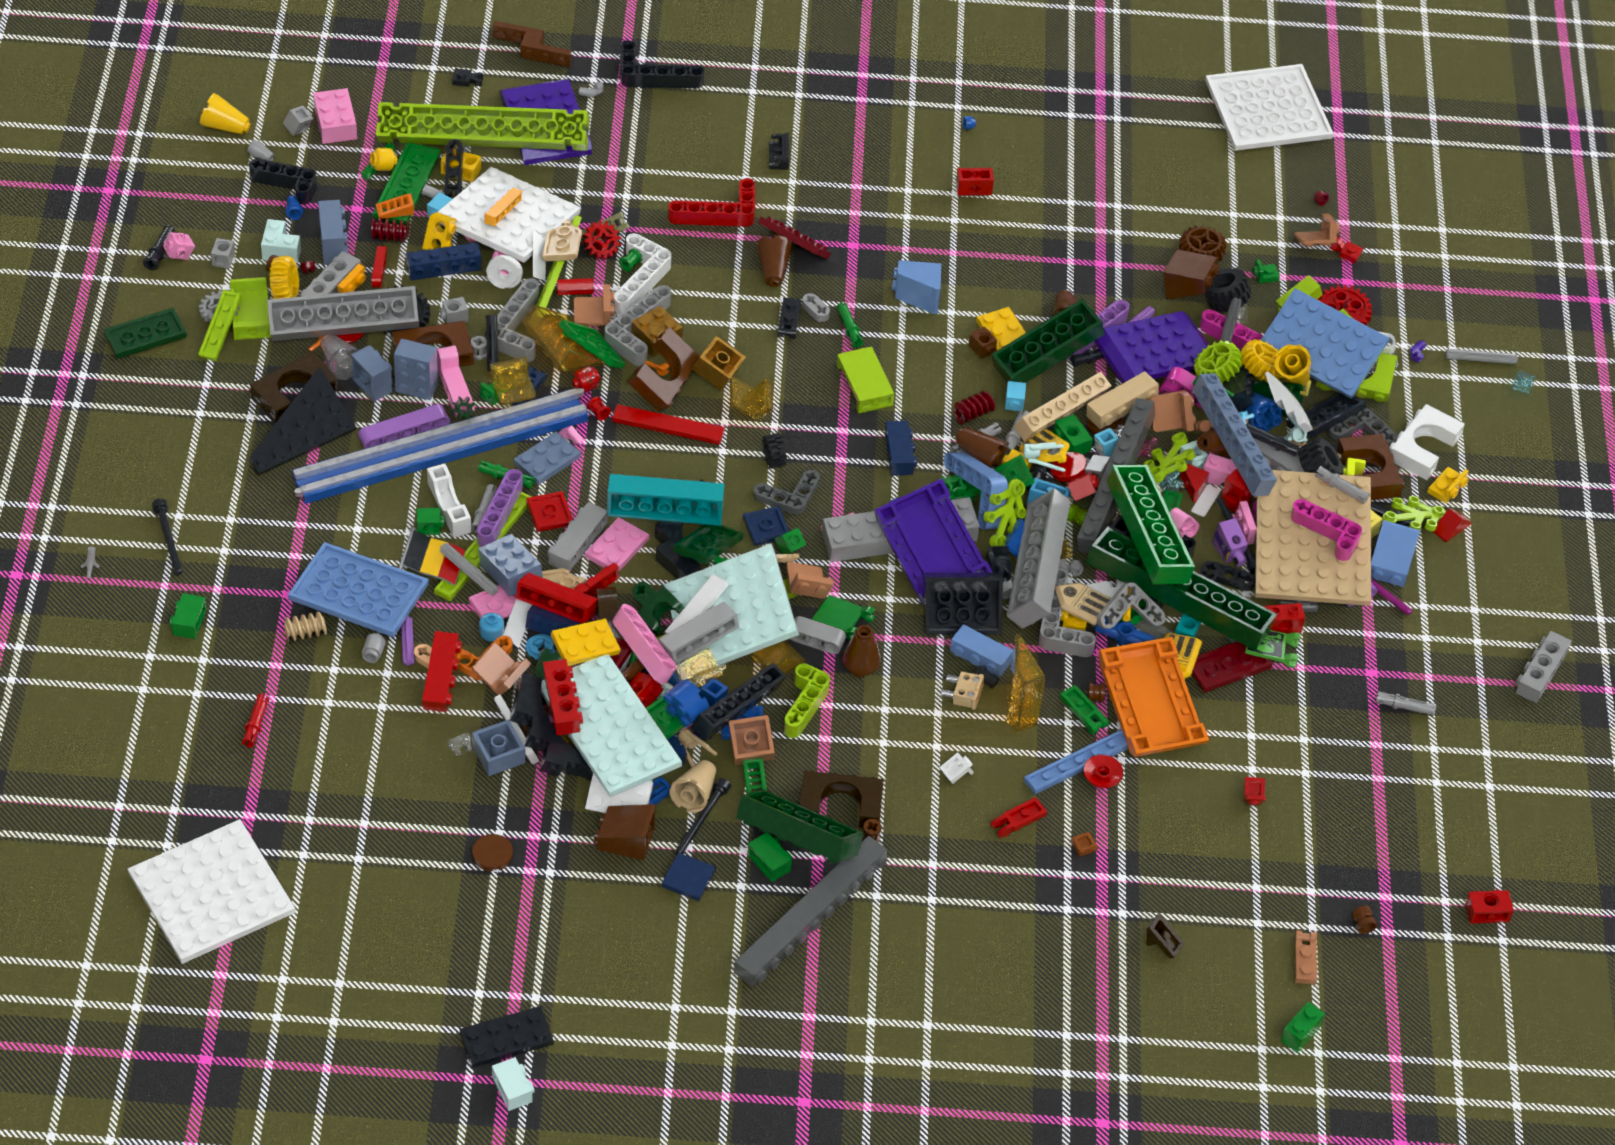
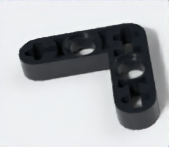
(1219, 570)

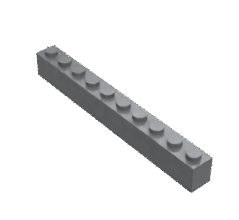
(1125, 453)
(810, 912)

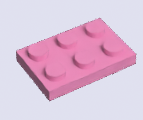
(617, 544)

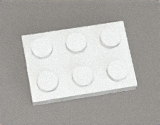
(599, 800)

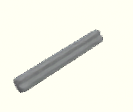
(1481, 356)
(469, 569)

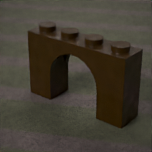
(267, 389)
(865, 790)

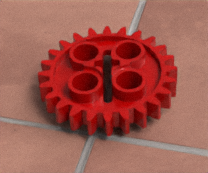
(1340, 298)

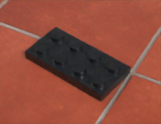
(1331, 412)
(506, 1036)

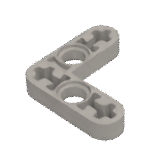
(1133, 601)

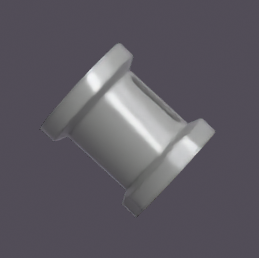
(482, 351)

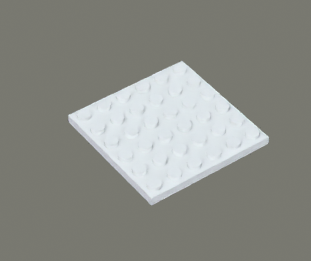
(1268, 107)
(515, 231)
(211, 891)

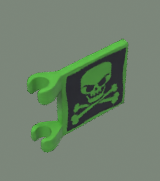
(1274, 648)

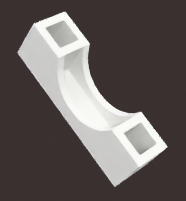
(443, 491)

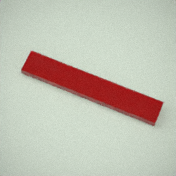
(668, 424)

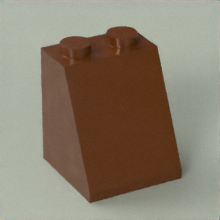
(1189, 274)
(626, 830)

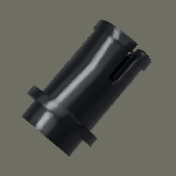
(989, 679)

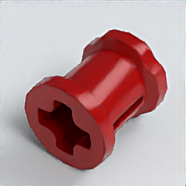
(599, 408)

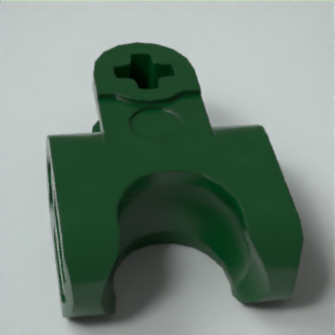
(655, 604)

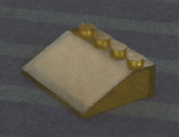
(563, 351)
(1024, 688)

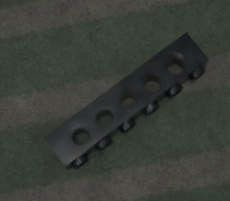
(738, 702)

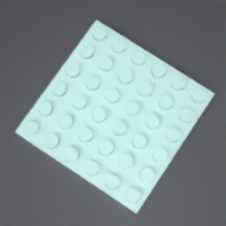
(753, 593)

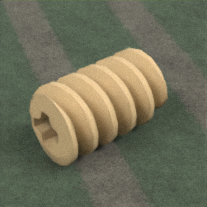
(308, 626)

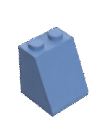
(918, 284)
(1393, 553)

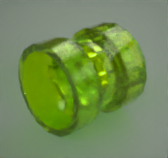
(1077, 514)

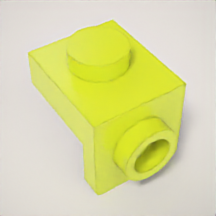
(1354, 466)

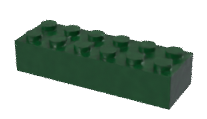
(1048, 343)
(799, 826)

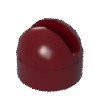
(1321, 198)
(308, 265)

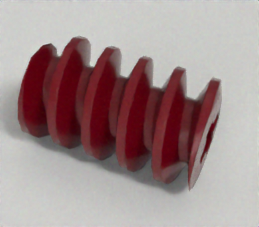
(390, 230)
(973, 407)

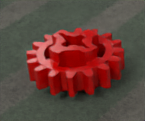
(605, 233)

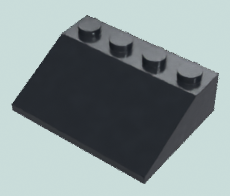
(961, 600)

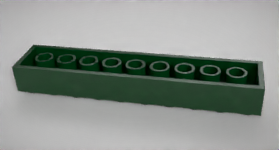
(1199, 599)

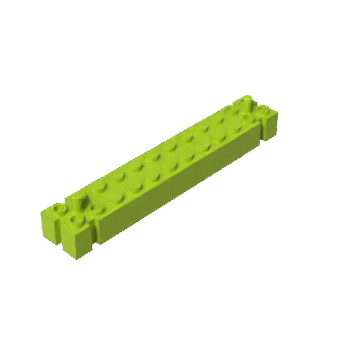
(483, 126)

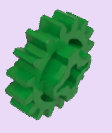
(959, 488)

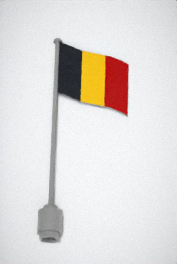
(424, 557)

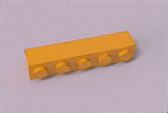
(503, 206)

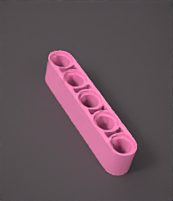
(644, 644)

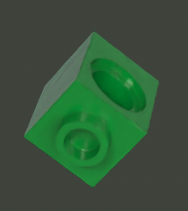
(429, 521)
(790, 541)

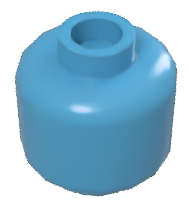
(491, 626)

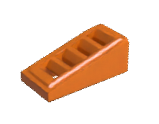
(401, 206)

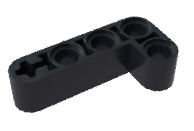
(286, 176)

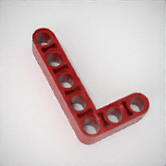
(717, 212)

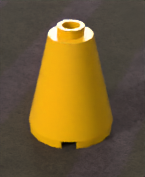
(224, 116)
(1293, 363)

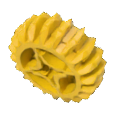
(284, 277)
(1259, 359)

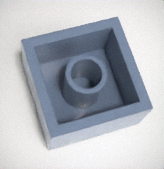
(372, 373)
(498, 747)

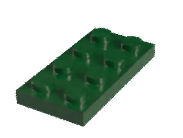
(145, 333)
(708, 542)

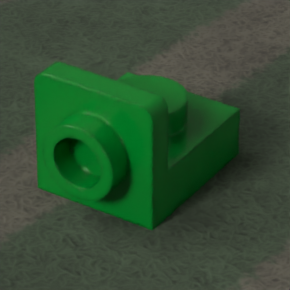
(1265, 273)
(488, 393)

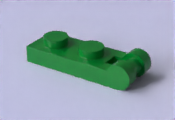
(1084, 709)

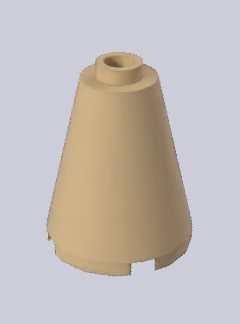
(694, 787)

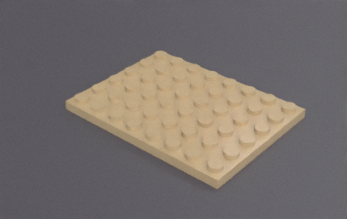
(1301, 562)

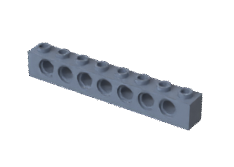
(1234, 435)

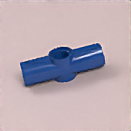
(1125, 633)

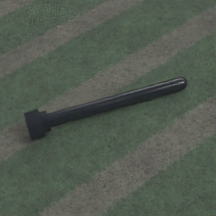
(160, 508)
(1248, 553)
(721, 788)

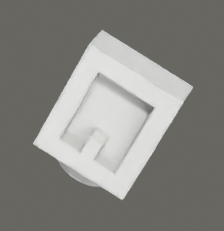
(956, 767)

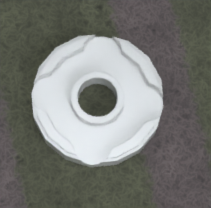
(504, 263)

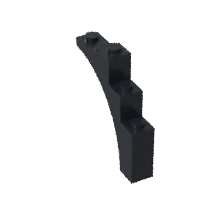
(668, 534)
(541, 735)

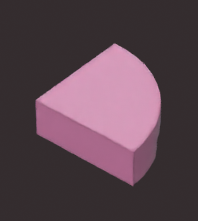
(571, 434)

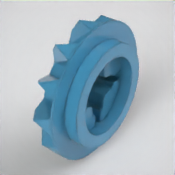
(536, 642)

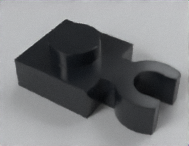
(465, 77)

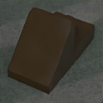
(1164, 936)

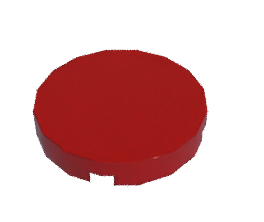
(1074, 467)

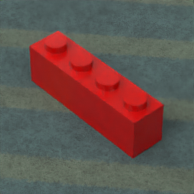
(556, 598)
(441, 671)

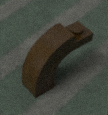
(607, 606)

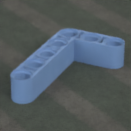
(982, 478)

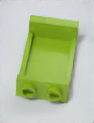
(253, 314)
(866, 379)

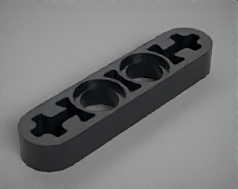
(453, 172)

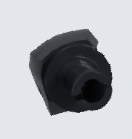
(999, 561)

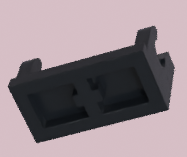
(779, 152)

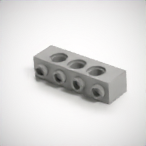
(332, 275)
(1543, 666)

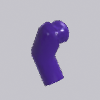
(1415, 351)

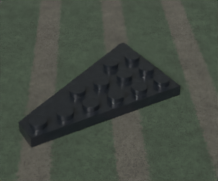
(307, 424)

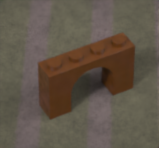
(443, 334)
(681, 361)
(1375, 451)

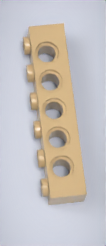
(1062, 406)

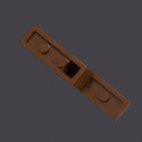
(532, 44)

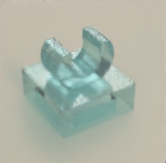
(1523, 382)
(1171, 482)

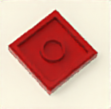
(549, 511)

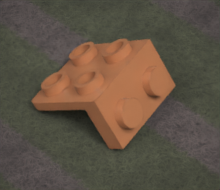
(1325, 237)
(594, 310)
(1173, 411)
(807, 580)

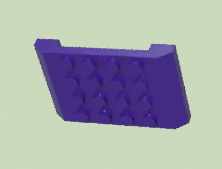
(544, 95)
(1152, 346)
(929, 535)

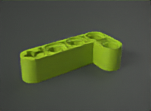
(815, 689)

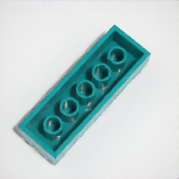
(665, 499)

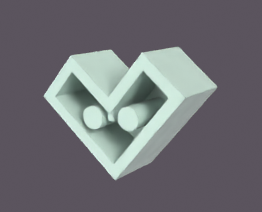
(278, 243)

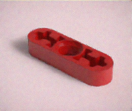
(379, 267)

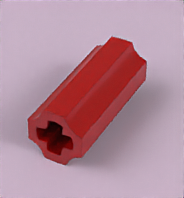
(575, 286)

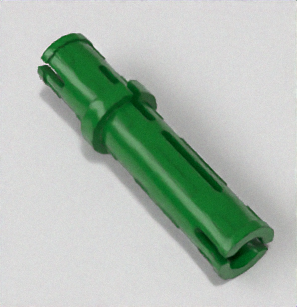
(852, 329)
(499, 472)

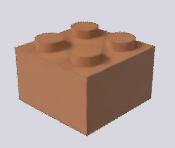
(751, 739)

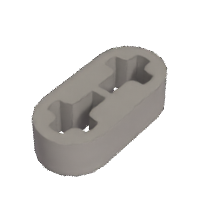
(812, 309)

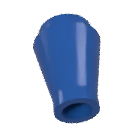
(293, 208)

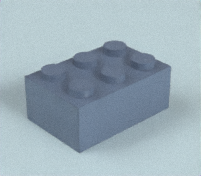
(332, 229)
(416, 369)
(508, 562)

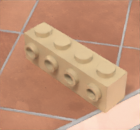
(1120, 400)

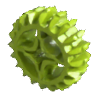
(1219, 359)

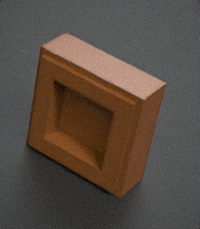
(1084, 844)

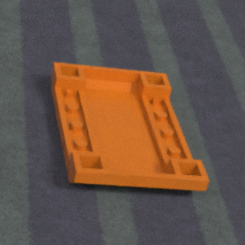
(1151, 697)

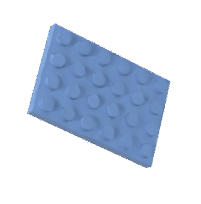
(1338, 345)
(358, 589)

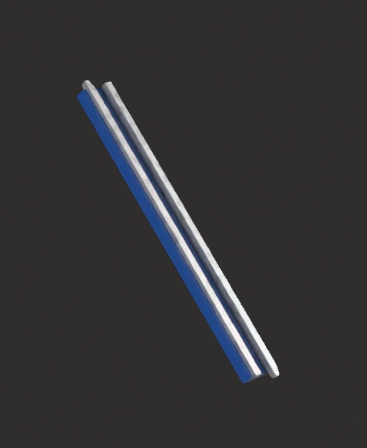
(439, 445)

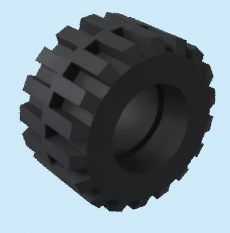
(1227, 285)
(1317, 454)

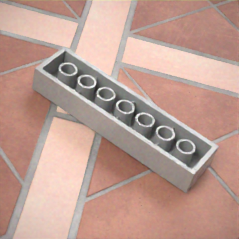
(343, 313)
(861, 535)
(1038, 558)

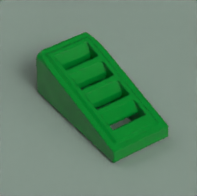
(753, 764)

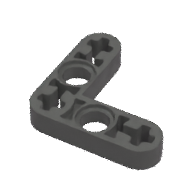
(1366, 422)
(794, 498)

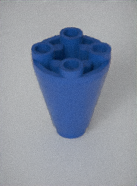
(1266, 412)

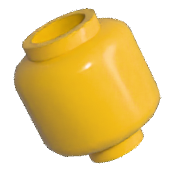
(383, 159)

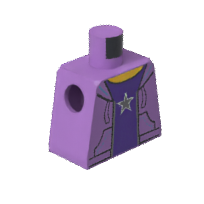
(1230, 542)

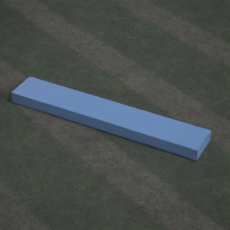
(1074, 763)

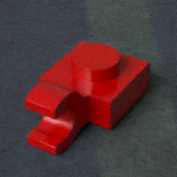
(1347, 251)

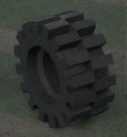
(774, 450)

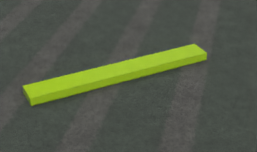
(554, 274)
(449, 591)

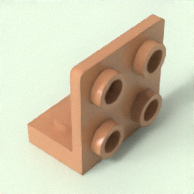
(499, 669)

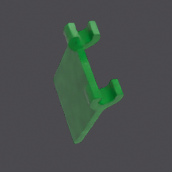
(843, 614)

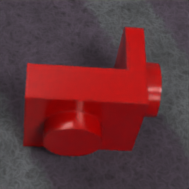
(1254, 791)

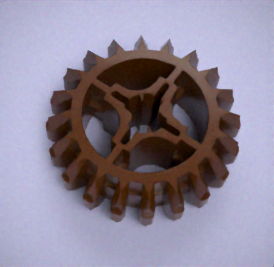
(1203, 241)

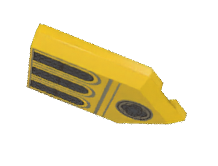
(1048, 455)
(1188, 651)

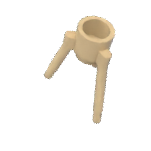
(690, 740)

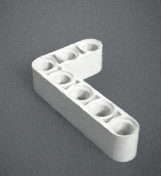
(655, 265)

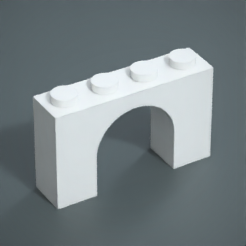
(1425, 423)

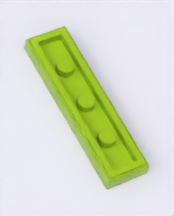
(219, 325)

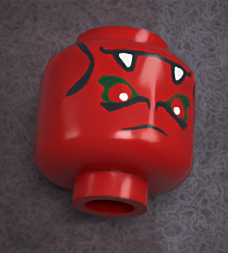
(586, 378)

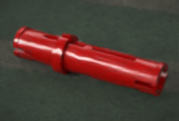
(253, 726)

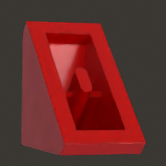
(1194, 481)
(1451, 525)

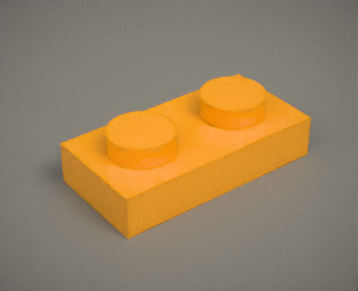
(352, 280)

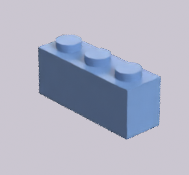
(981, 650)

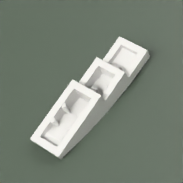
(1287, 401)

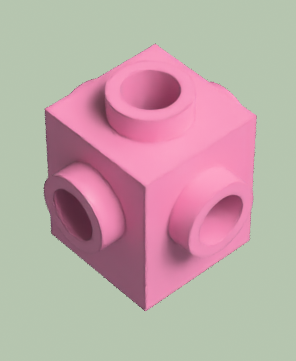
(178, 246)

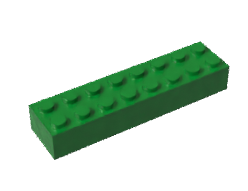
(1150, 524)

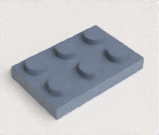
(547, 458)

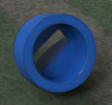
(968, 122)

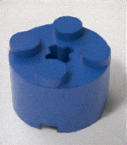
(685, 702)

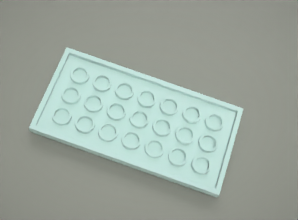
(617, 730)

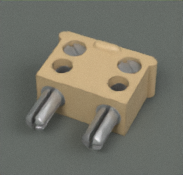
(967, 689)

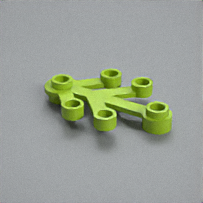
(1180, 465)
(1013, 493)
(1434, 513)

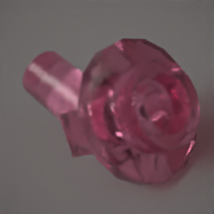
(1148, 447)

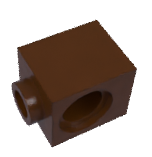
(982, 342)

